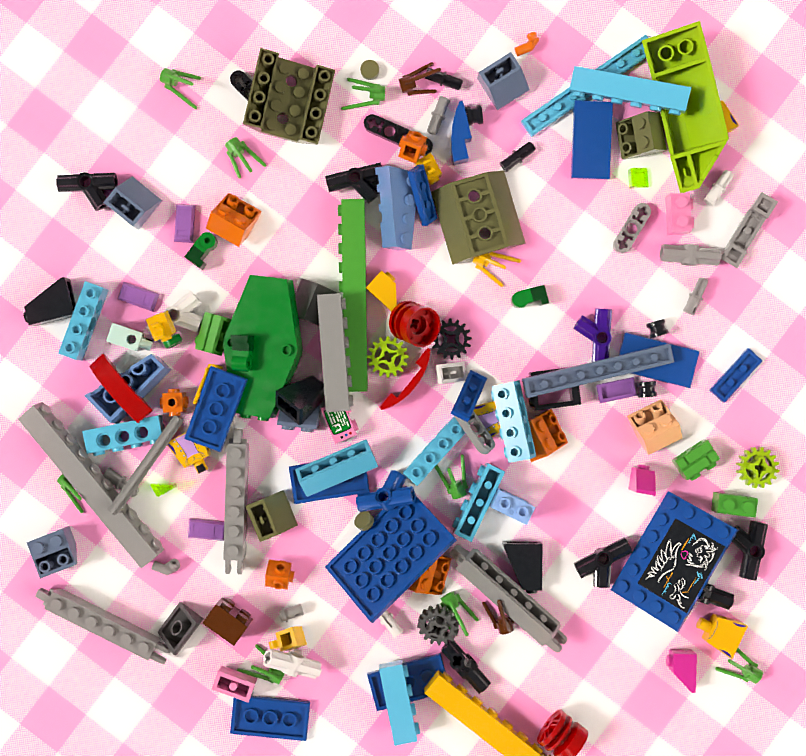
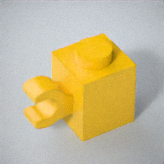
(431, 167)
(161, 326)
(289, 639)

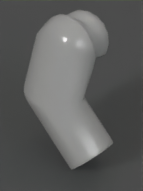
(167, 568)

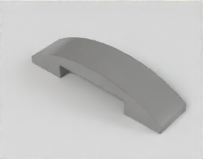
(747, 229)

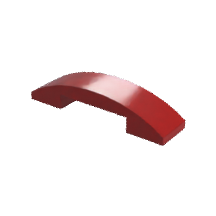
(422, 362)
(119, 389)

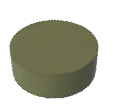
(369, 69)
(364, 521)

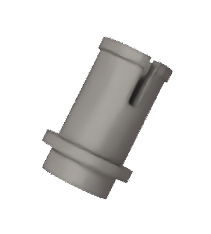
(291, 612)

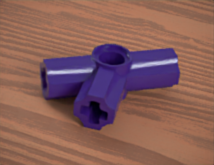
(591, 329)

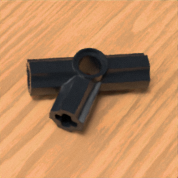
(363, 187)
(93, 192)
(755, 537)
(602, 570)
(716, 597)
(465, 666)

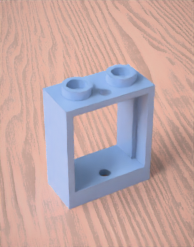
(512, 506)

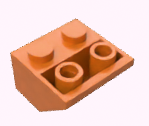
(233, 219)
(546, 434)
(434, 578)

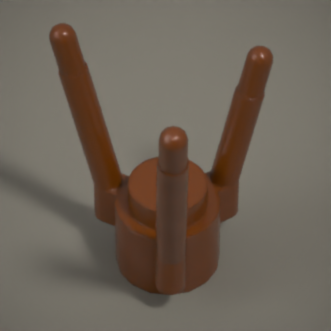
(407, 81)
(503, 622)

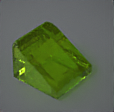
(638, 178)
(162, 488)

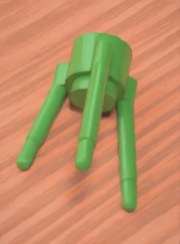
(172, 77)
(375, 91)
(236, 149)
(67, 487)
(455, 488)
(451, 601)
(749, 672)
(272, 675)

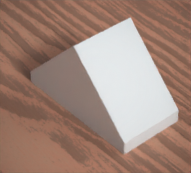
(451, 372)

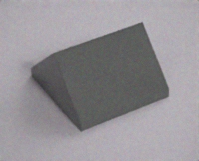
(307, 300)
(179, 627)

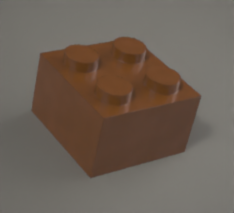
(228, 620)

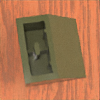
(641, 135)
(271, 515)

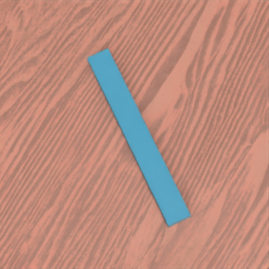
(565, 101)

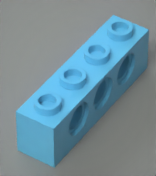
(83, 321)
(94, 437)
(434, 451)

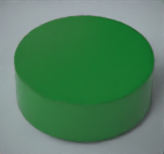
(177, 339)

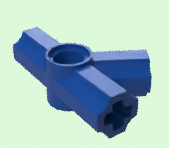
(392, 489)

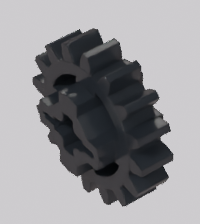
(460, 348)

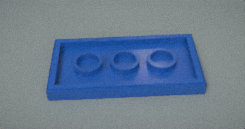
(591, 140)
(676, 373)
(216, 408)
(353, 486)
(420, 673)
(271, 718)

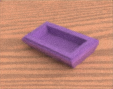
(184, 223)
(138, 296)
(616, 390)
(206, 529)

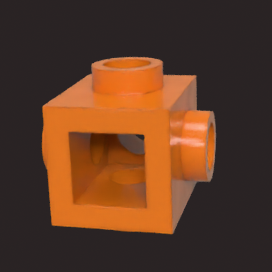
(412, 146)
(181, 402)
(278, 574)

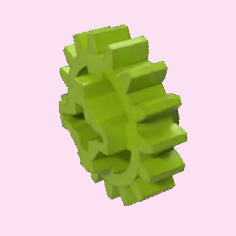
(383, 345)
(756, 474)

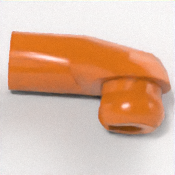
(529, 45)

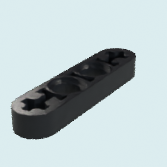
(399, 131)

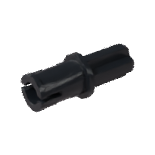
(445, 79)
(517, 156)

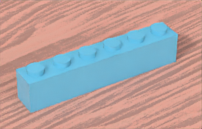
(629, 89)

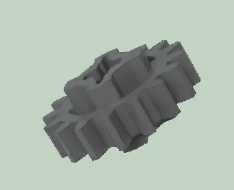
(438, 625)

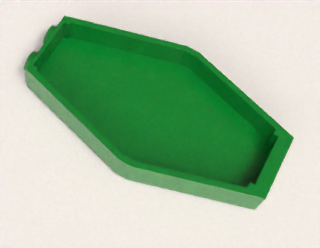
(271, 316)

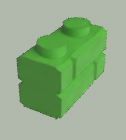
(212, 333)
(695, 460)
(734, 504)

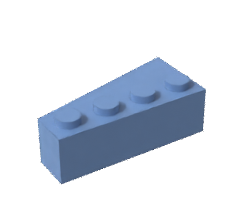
(396, 207)
(140, 376)

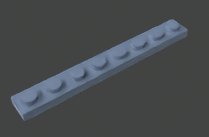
(597, 370)

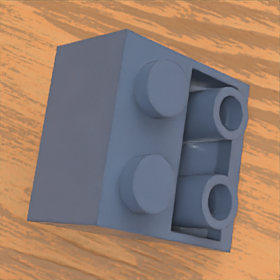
(503, 81)
(133, 202)
(309, 425)
(53, 552)

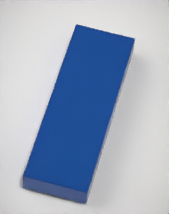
(422, 195)
(735, 375)
(468, 396)

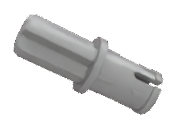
(438, 115)
(696, 296)
(117, 480)

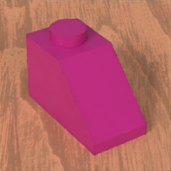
(642, 480)
(684, 666)

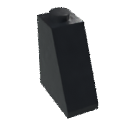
(52, 304)
(300, 398)
(526, 562)

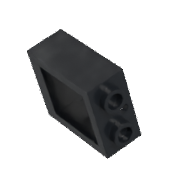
(574, 392)

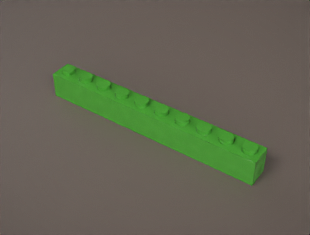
(354, 288)

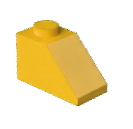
(384, 289)

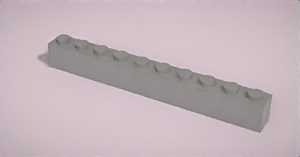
(90, 483)

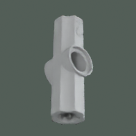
(690, 255)

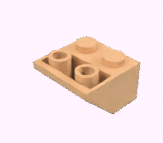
(655, 427)

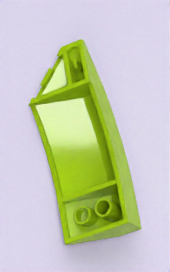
(701, 131)

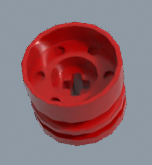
(414, 323)
(562, 735)

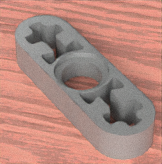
(643, 219)
(473, 436)

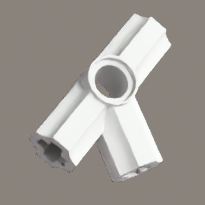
(184, 307)
(292, 663)

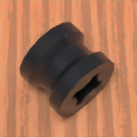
(474, 115)
(657, 328)
(646, 389)

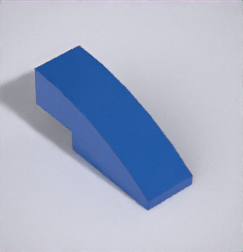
(460, 135)

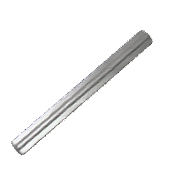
(145, 465)

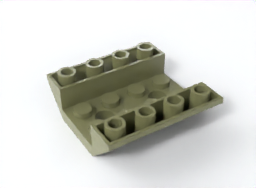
(302, 104)
(464, 219)

